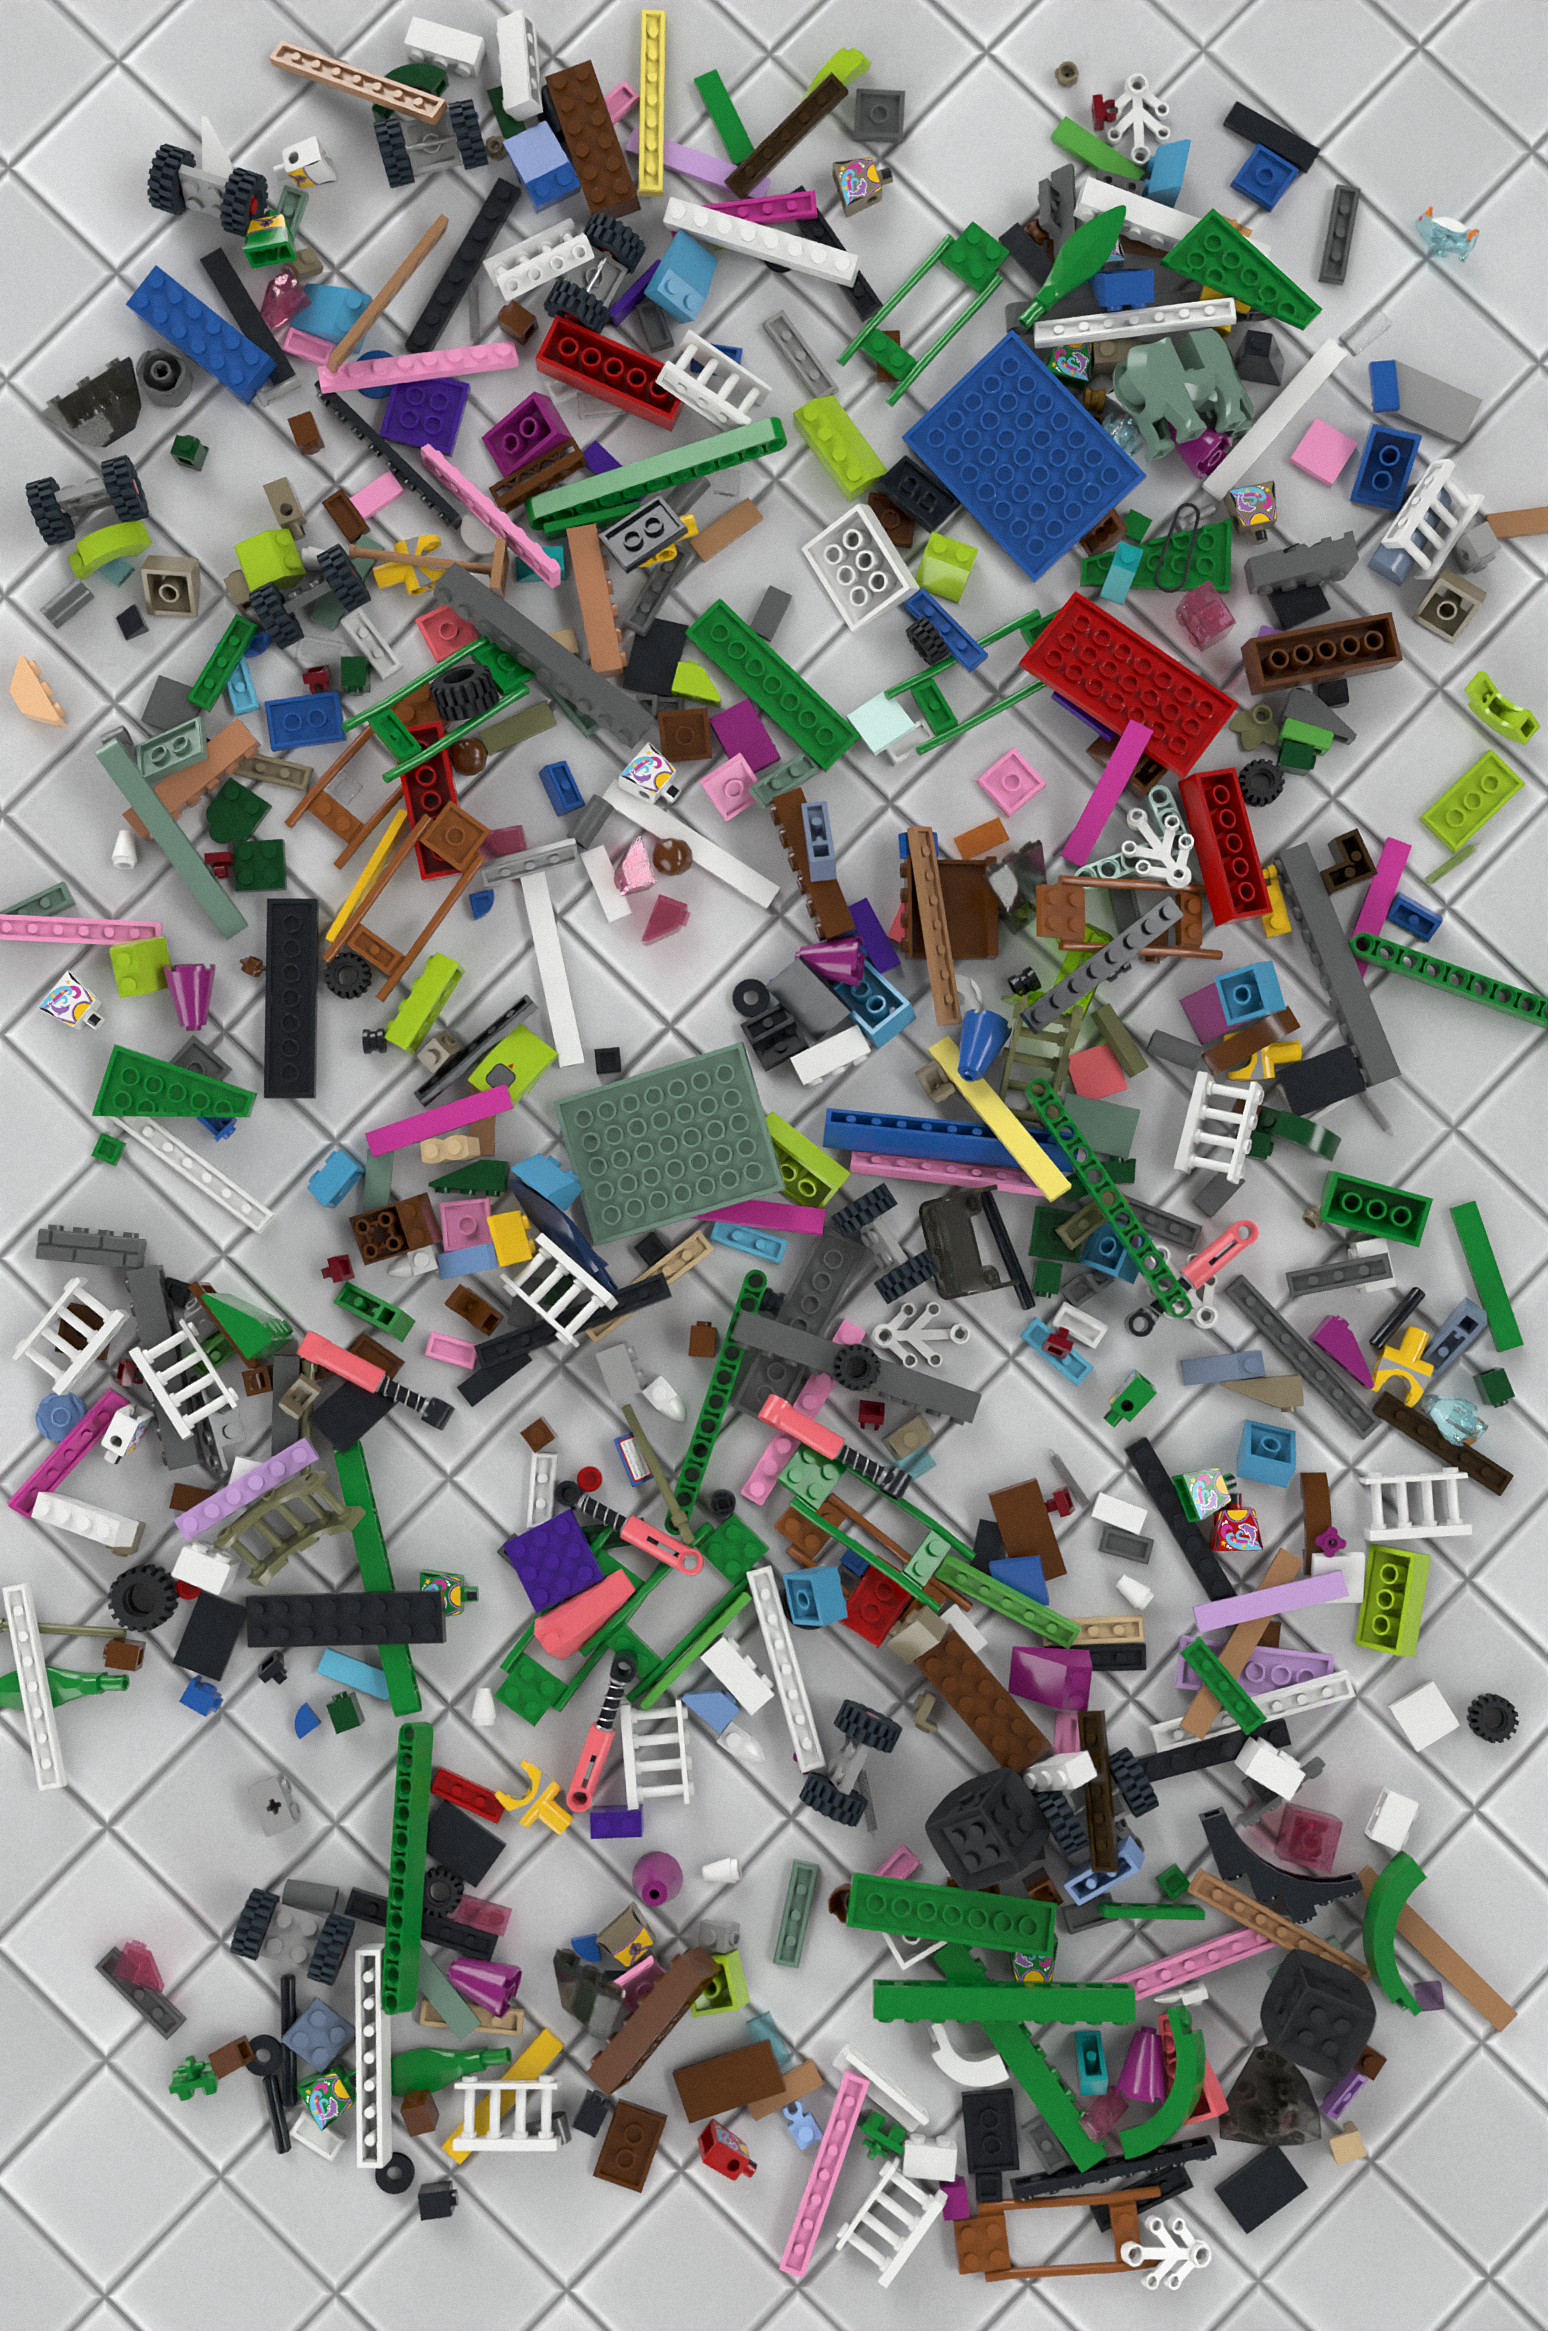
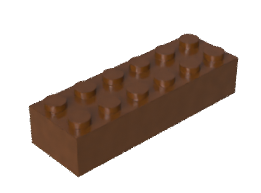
(592, 141)
(1321, 653)
(824, 897)
(983, 1702)
(653, 2019)

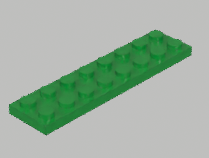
(772, 685)
(951, 1914)

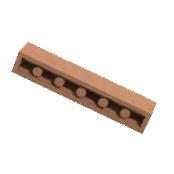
(595, 601)
(187, 785)

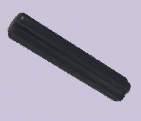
(1397, 1318)
(276, 2114)

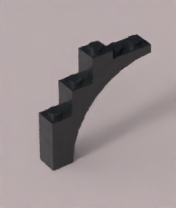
(1267, 1880)

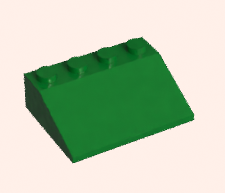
(251, 1328)

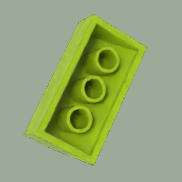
(839, 446)
(425, 1003)
(807, 1171)
(1392, 1600)

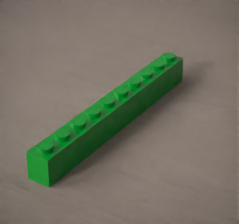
(1003, 2001)
(1028, 2064)

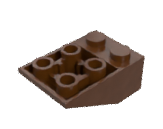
(1144, 776)
(396, 1229)

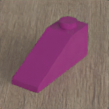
(1341, 1346)

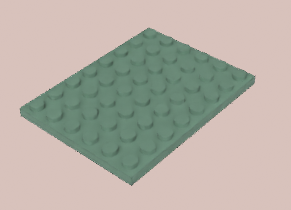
(669, 1144)

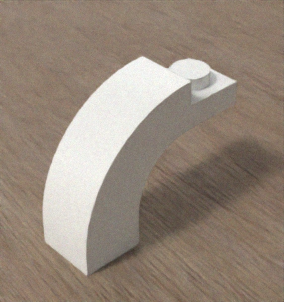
(966, 2068)

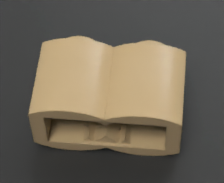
(450, 1149)

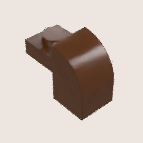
(474, 1309)

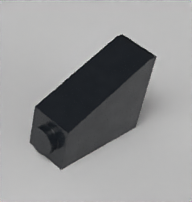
(1259, 359)

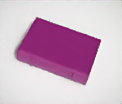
(744, 733)

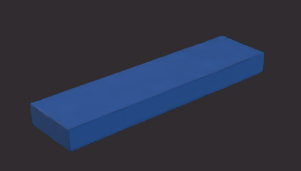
(958, 641)

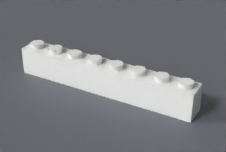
(1144, 218)
(762, 242)
(372, 2060)

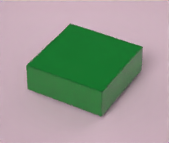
(1137, 525)
(108, 1149)
(1173, 1881)

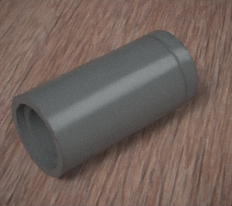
(686, 495)
(67, 603)
(590, 821)
(1174, 1049)
(310, 1896)

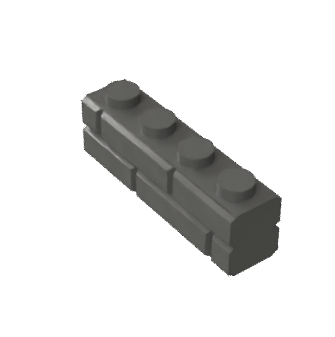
(91, 1248)

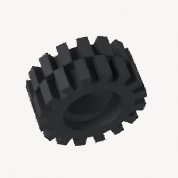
(927, 641)
(1273, 775)
(358, 986)
(872, 1367)
(1477, 1718)
(455, 1886)

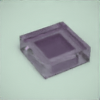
(1429, 1995)

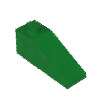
(375, 1311)

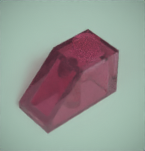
(283, 299)
(506, 841)
(634, 869)
(665, 919)
(138, 1967)

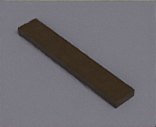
(786, 136)
(1428, 1435)
(1099, 1793)

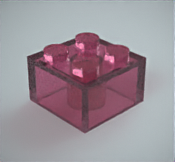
(1204, 616)
(1308, 1837)

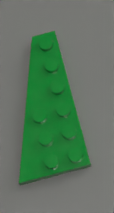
(1232, 265)
(1208, 561)
(155, 1088)

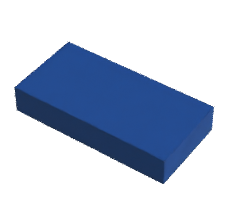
(1384, 386)

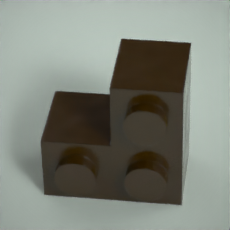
(1352, 863)

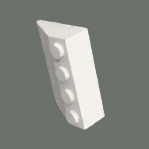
(860, 567)

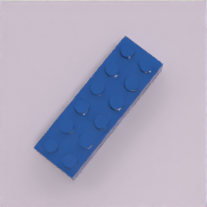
(201, 334)

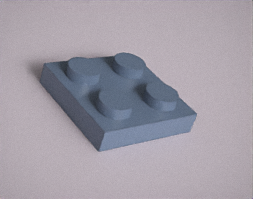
(318, 2034)

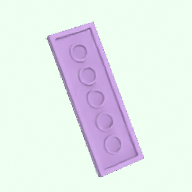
(1265, 1670)

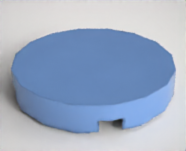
(59, 1415)

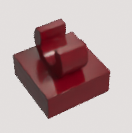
(1099, 111)
(316, 675)
(220, 862)
(339, 1269)
(1057, 1343)
(126, 1372)
(871, 1413)
(1061, 1502)

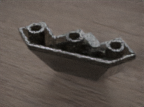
(100, 407)
(1015, 885)
(585, 1997)
(1270, 2104)

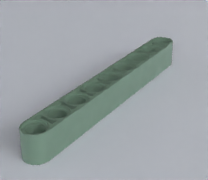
(171, 838)

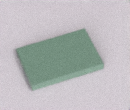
(173, 750)
(1105, 1125)

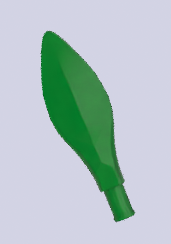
(1077, 262)
(63, 1686)
(439, 2067)

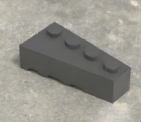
(1301, 565)

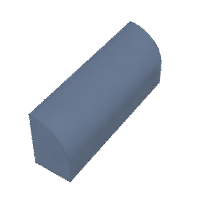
(1397, 562)

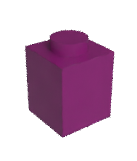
(957, 2202)

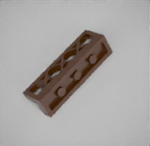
(541, 480)

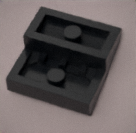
(774, 1036)

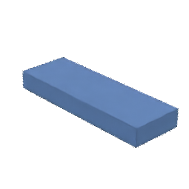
(467, 1261)

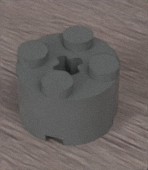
(164, 376)

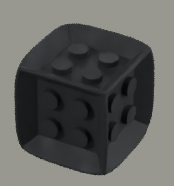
(987, 1829)
(1317, 2014)

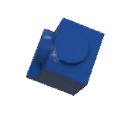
(201, 1697)

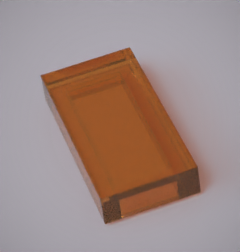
(981, 839)

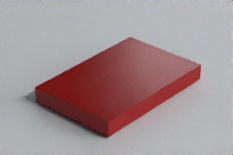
(875, 1606)

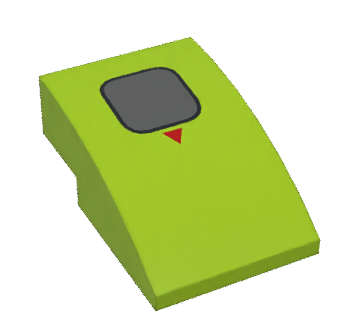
(515, 1061)

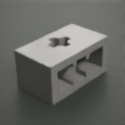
(1476, 548)
(275, 1818)

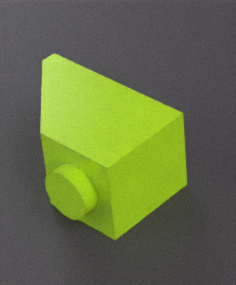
(695, 685)

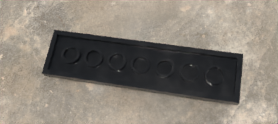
(291, 998)
(346, 1619)

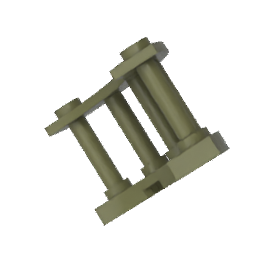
(1059, 1065)
(338, 1521)

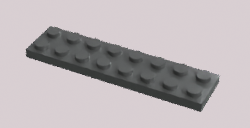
(807, 1308)

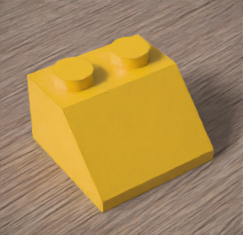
(511, 1238)

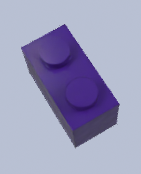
(616, 1822)

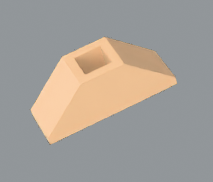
(33, 695)

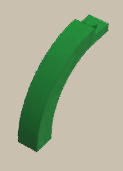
(1379, 1924)
(1184, 2094)

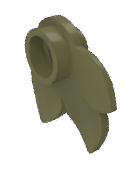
(1252, 729)

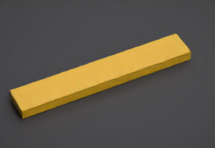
(370, 873)
(526, 2067)

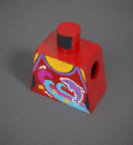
(1235, 1528)
(725, 2152)

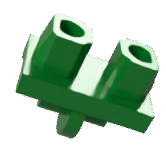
(193, 2076)
(892, 2140)

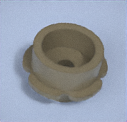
(1067, 68)
(498, 154)
(1311, 1218)

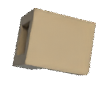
(1347, 2145)

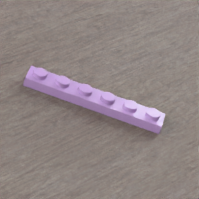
(246, 1489)

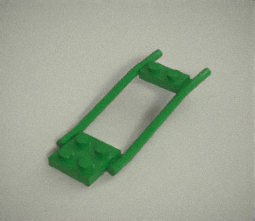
(972, 259)
(508, 678)
(935, 707)
(812, 1478)
(732, 1550)
(530, 1686)

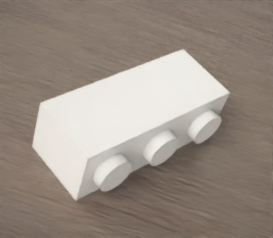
(445, 47)
(831, 1057)
(738, 1673)
(1059, 1772)

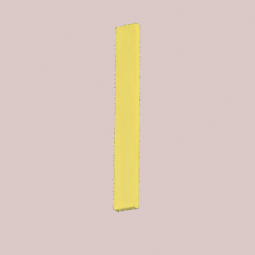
(652, 103)
(1002, 1123)

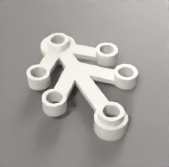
(1138, 117)
(1159, 850)
(1197, 1305)
(915, 1335)
(1169, 2253)

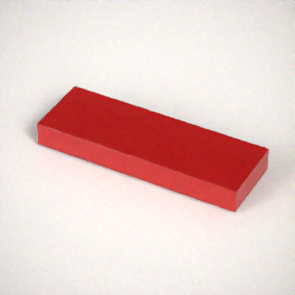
(467, 1794)

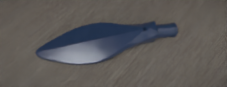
(562, 1232)

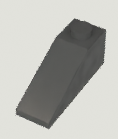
(1312, 710)

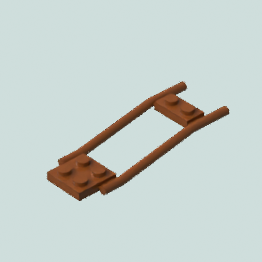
(411, 711)
(451, 836)
(1062, 915)
(810, 1539)
(984, 2247)

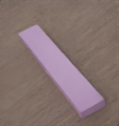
(696, 165)
(1270, 1601)

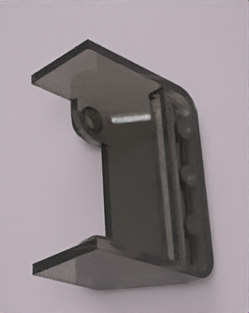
(954, 1247)

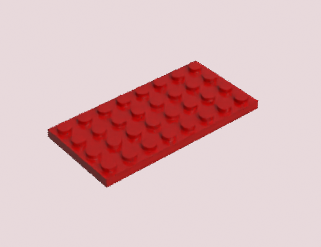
(1125, 678)

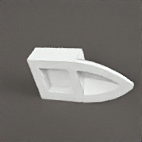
(414, 1263)
(665, 1399)
(740, 1743)
(1189, 1994)

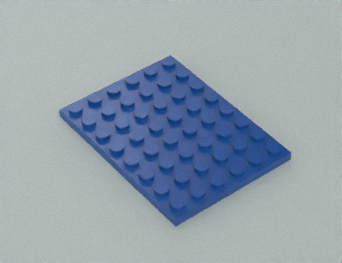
(1024, 456)

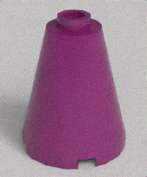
(1204, 453)
(837, 959)
(191, 993)
(657, 1878)
(486, 1983)
(1143, 2068)

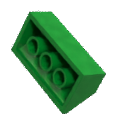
(1374, 1208)

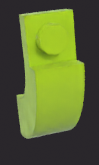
(845, 65)
(108, 544)
(1498, 712)

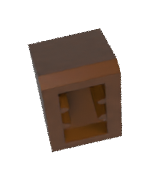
(1105, 534)
(1041, 1887)

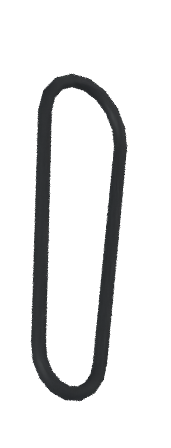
(1166, 545)

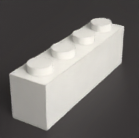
(519, 65)
(85, 1519)

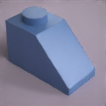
(713, 1706)

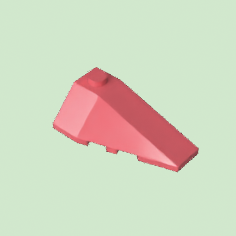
(579, 1618)
(1211, 2100)

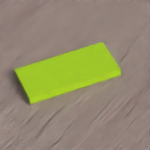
(1472, 801)

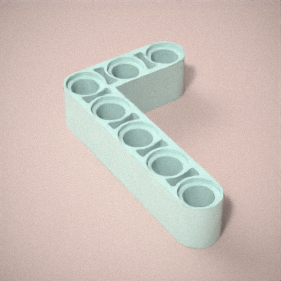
(1156, 812)

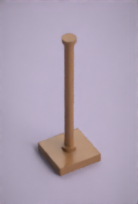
(496, 570)

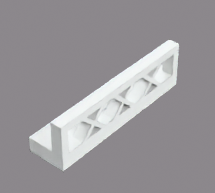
(883, 2088)

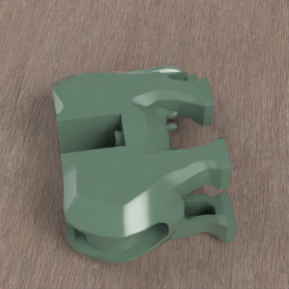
(1173, 383)

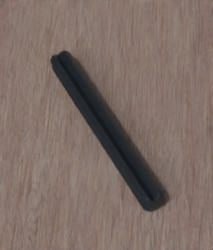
(1006, 1250)
(289, 2057)

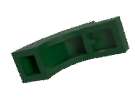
(418, 76)
(1299, 1132)

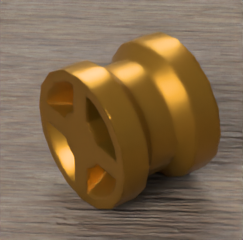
(1094, 399)

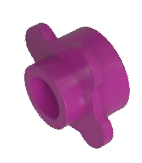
(1325, 1537)

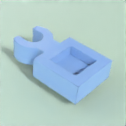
(803, 2127)

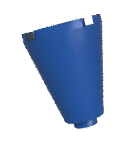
(980, 1042)

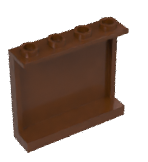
(968, 906)

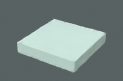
(880, 723)

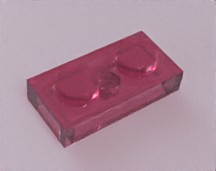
(483, 1915)
(1103, 2114)

